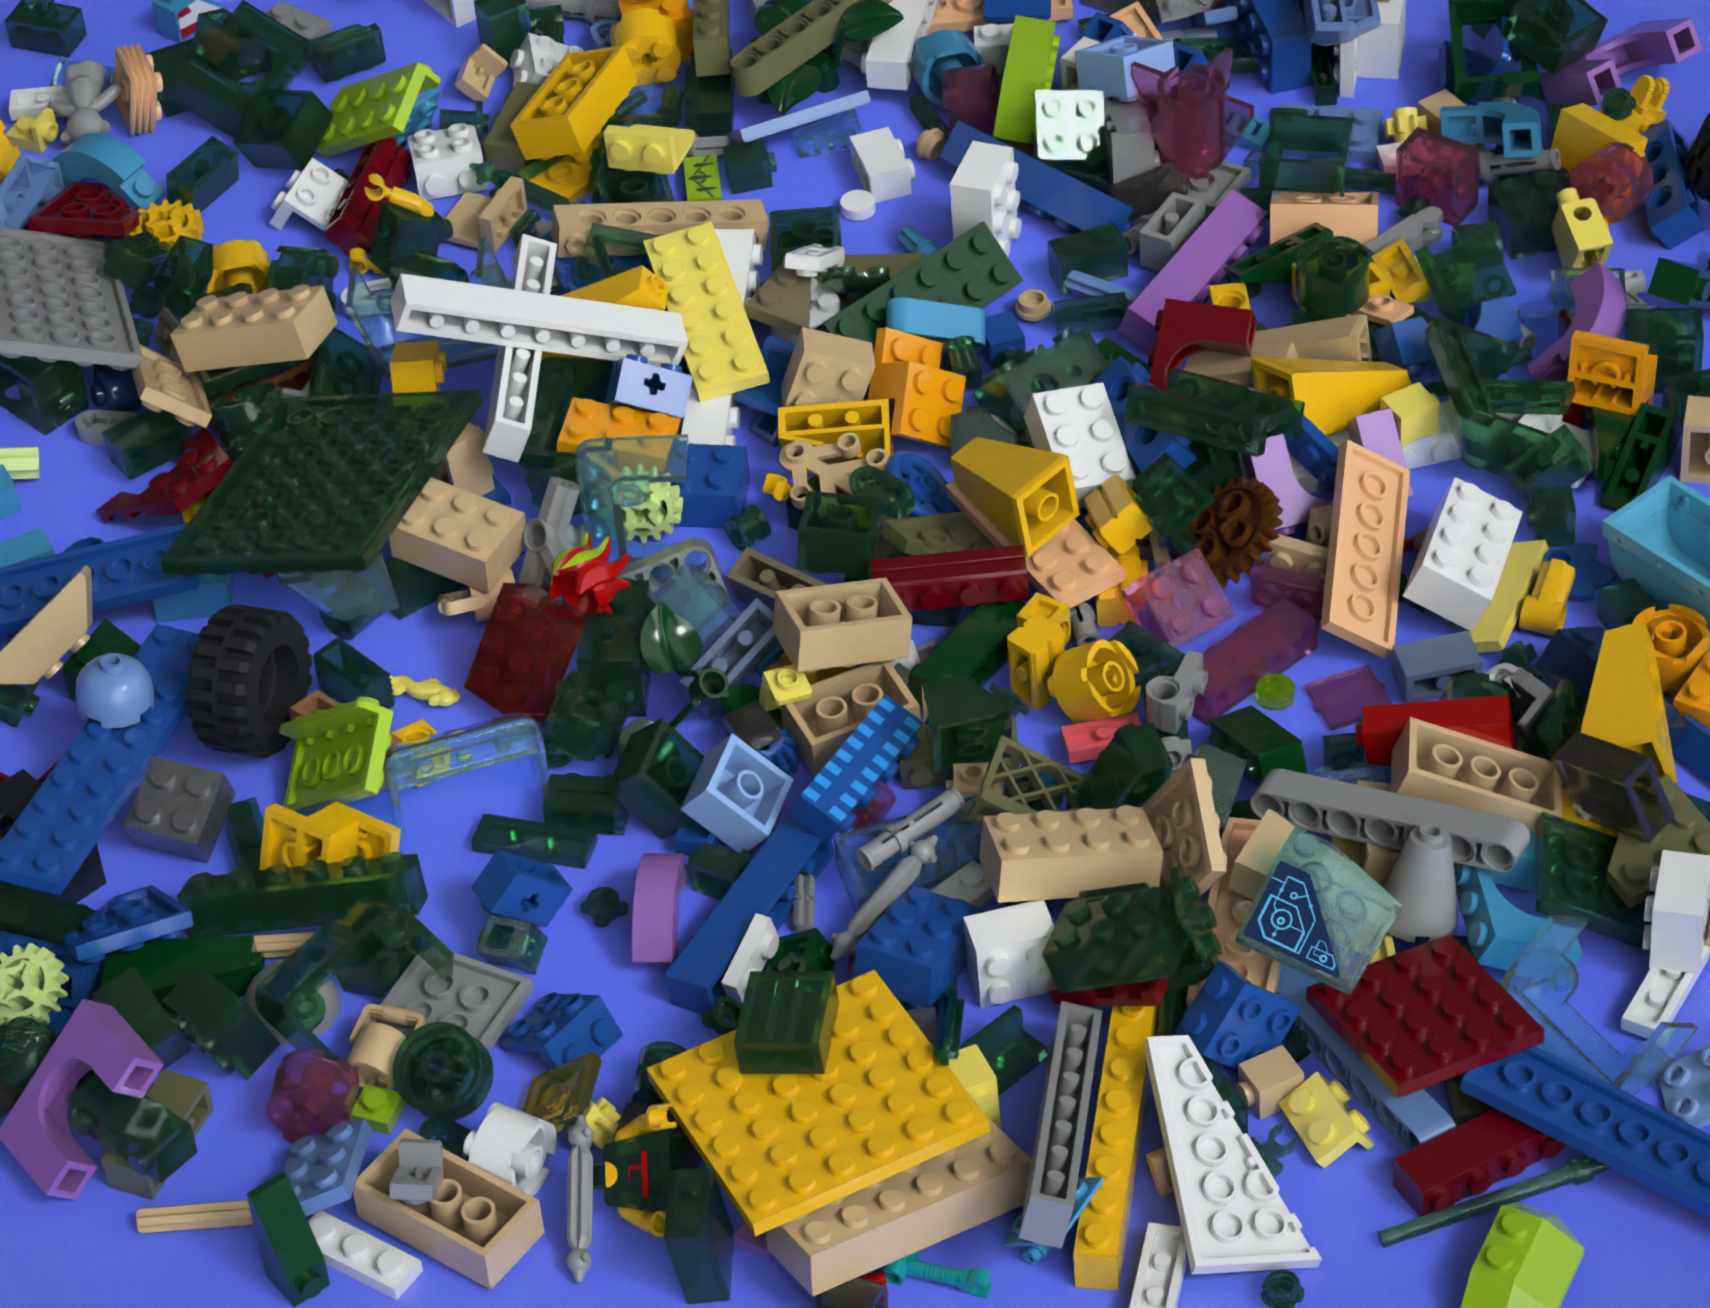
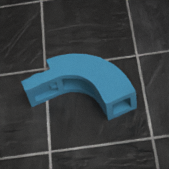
(1499, 123)
(111, 163)

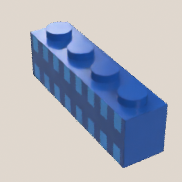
(856, 770)

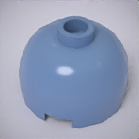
(114, 690)

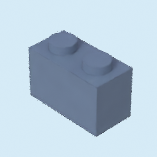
(1429, 664)

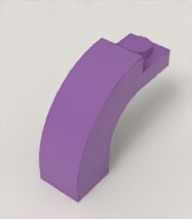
(1599, 310)
(656, 907)

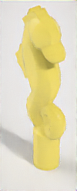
(427, 690)

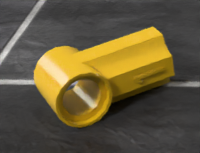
(1546, 607)

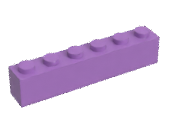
(1196, 264)

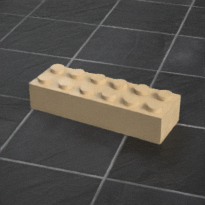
(903, 1213)

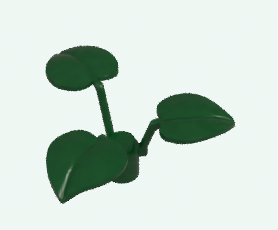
(861, 22)
(674, 643)

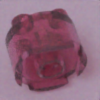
(972, 96)
(1615, 179)
(311, 1094)

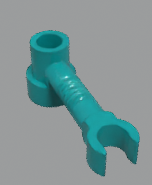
(968, 1280)

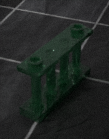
(1214, 411)

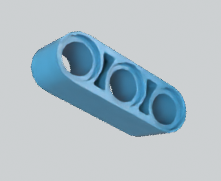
(936, 320)

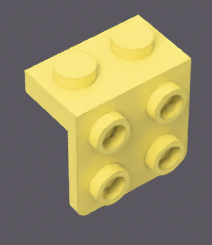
(647, 147)

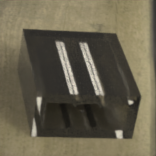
(1613, 786)

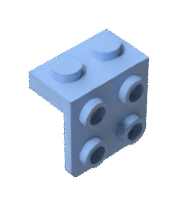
(1687, 1088)

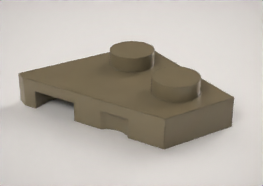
(782, 301)

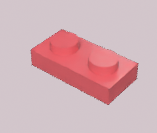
(1089, 738)

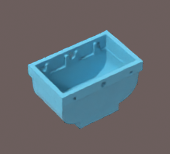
(1664, 544)

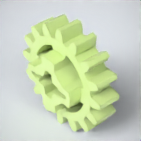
(650, 516)
(30, 983)

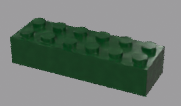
(963, 273)

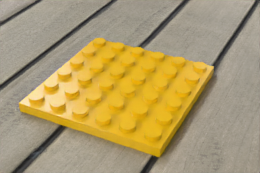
(814, 1138)

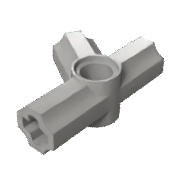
(549, 532)

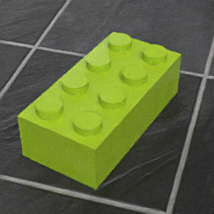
(1027, 69)

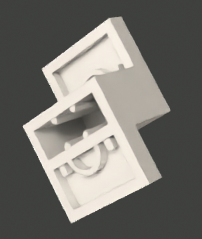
(1375, 52)

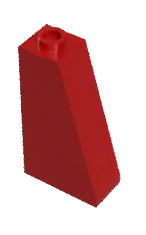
(1479, 717)

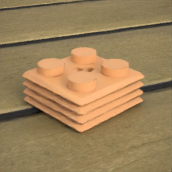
(139, 89)

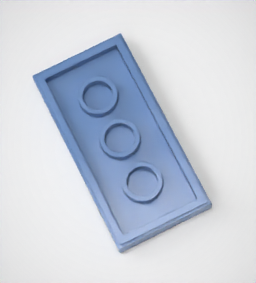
(799, 117)

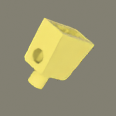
(1580, 231)

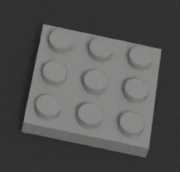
(475, 997)

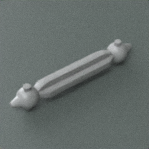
(884, 896)
(579, 1198)

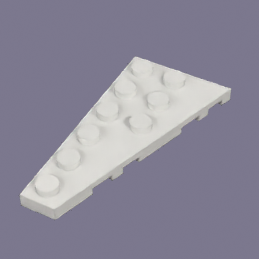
(1219, 1179)

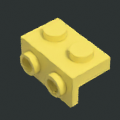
(1324, 1118)

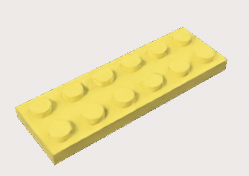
(720, 339)

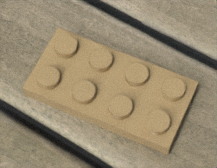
(168, 387)

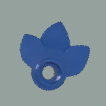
(1589, 572)

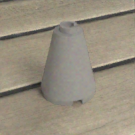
(1424, 885)

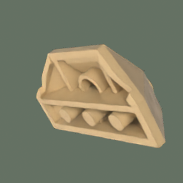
(50, 634)

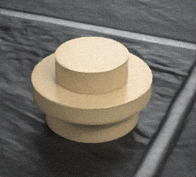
(930, 144)
(1033, 305)

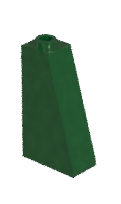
(167, 961)

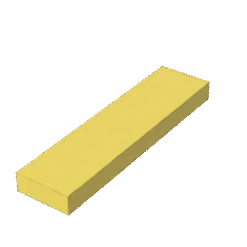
(1513, 586)

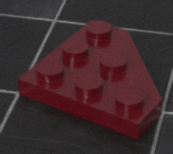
(86, 211)

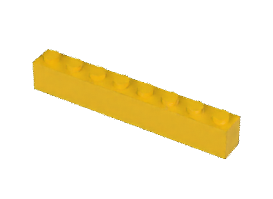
(1115, 1148)

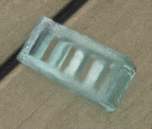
(833, 134)

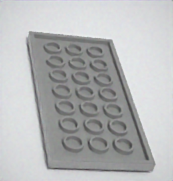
(62, 302)

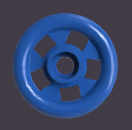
(926, 483)

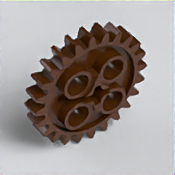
(1236, 528)

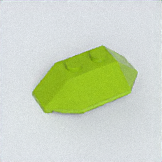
(1523, 1261)

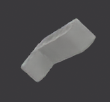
(673, 559)

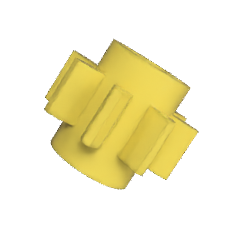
(1403, 123)
(602, 1120)

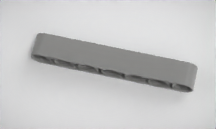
(1389, 817)

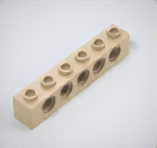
(573, 221)

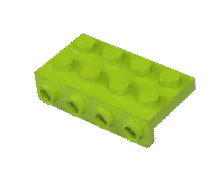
(375, 108)
(337, 754)

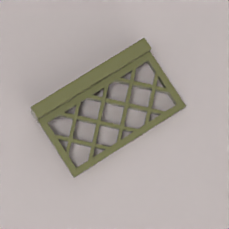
(993, 803)

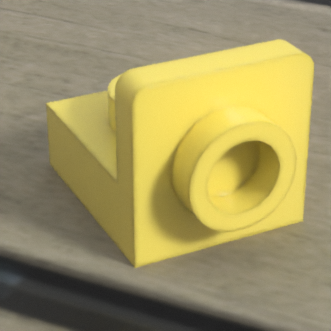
(34, 133)
(783, 687)

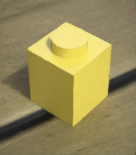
(1414, 412)

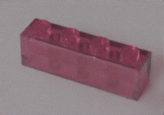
(1259, 648)

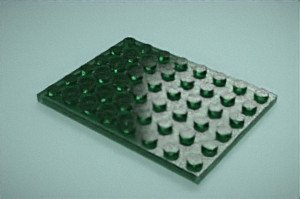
(322, 483)

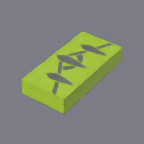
(702, 178)

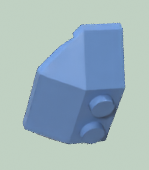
(1339, 20)
(27, 189)

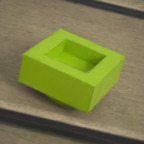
(379, 1108)

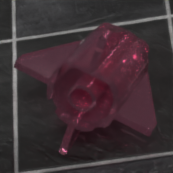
(1192, 113)

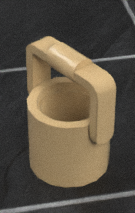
(472, 600)
(377, 1043)

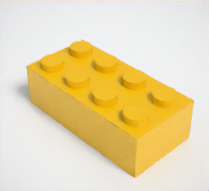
(574, 103)

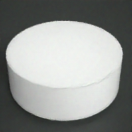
(857, 205)

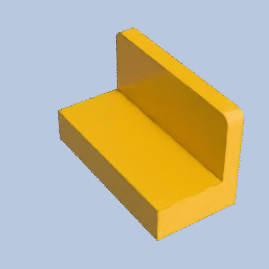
(1403, 272)

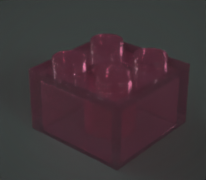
(1438, 171)
(1179, 600)

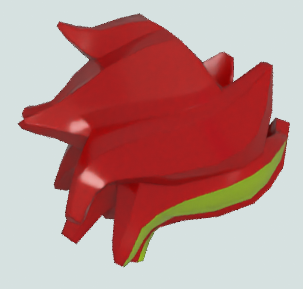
(587, 577)

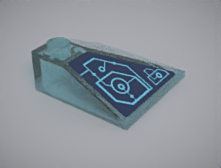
(1319, 913)

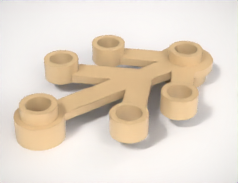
(832, 475)

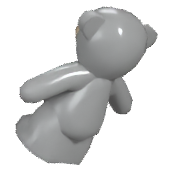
(84, 87)

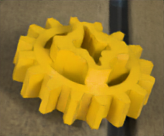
(170, 221)

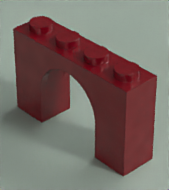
(1196, 328)

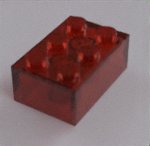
(524, 650)

